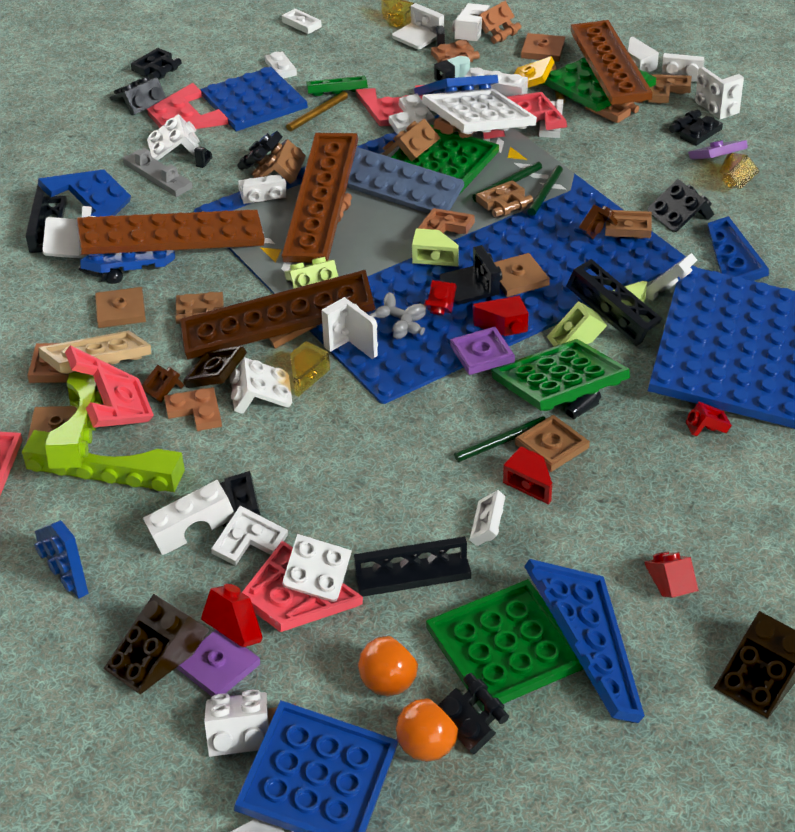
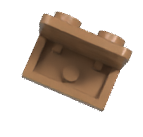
(415, 141)
(284, 159)

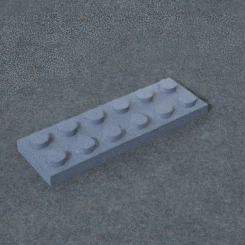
(403, 182)

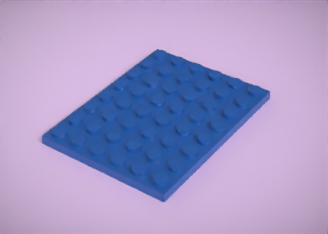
(729, 347)

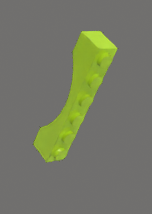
(69, 442)
(153, 469)

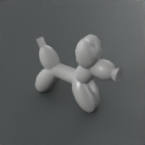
(407, 317)

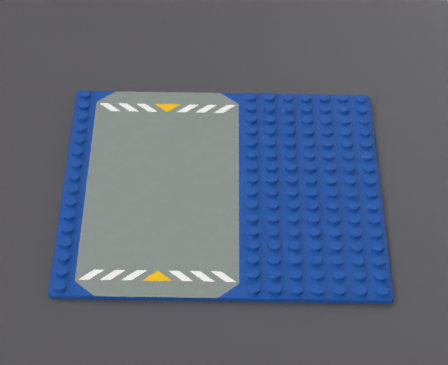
(380, 239)

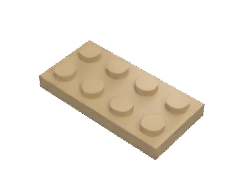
(108, 348)

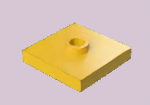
(536, 71)

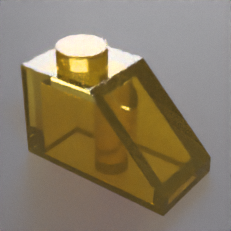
(397, 12)
(738, 170)
(308, 366)

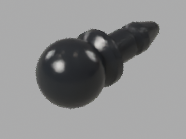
(112, 277)

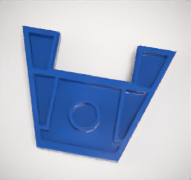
(91, 188)

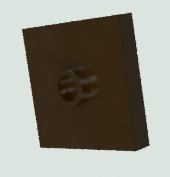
(214, 367)

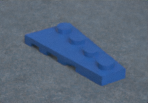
(734, 252)

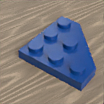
(457, 84)
(129, 260)
(61, 550)

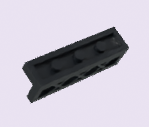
(39, 213)
(609, 303)
(412, 571)

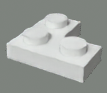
(413, 111)
(244, 530)

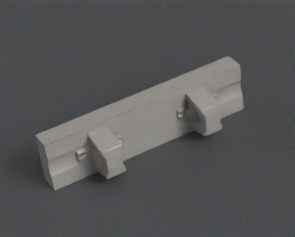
(158, 173)

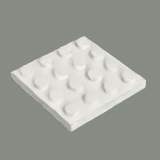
(479, 110)

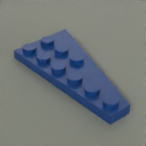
(590, 626)

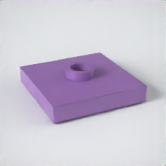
(717, 149)
(482, 350)
(219, 664)

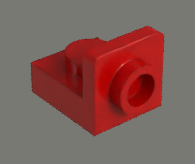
(441, 297)
(707, 416)

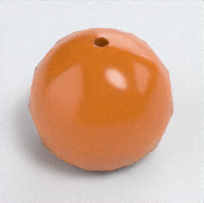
(387, 667)
(425, 731)

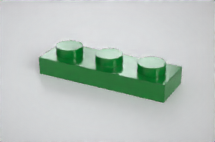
(336, 85)

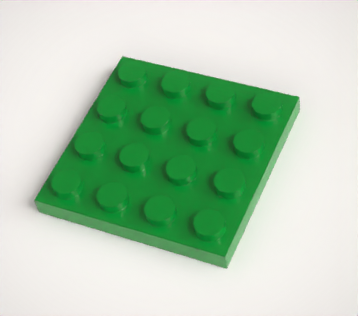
(581, 84)
(455, 156)
(560, 374)
(505, 642)

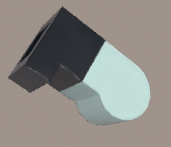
(452, 68)

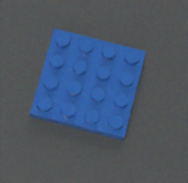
(254, 98)
(316, 773)

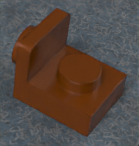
(595, 220)
(161, 382)

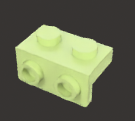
(315, 272)

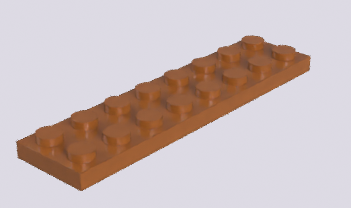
(611, 62)
(320, 197)
(169, 231)

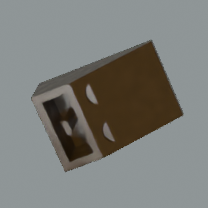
(155, 645)
(761, 666)

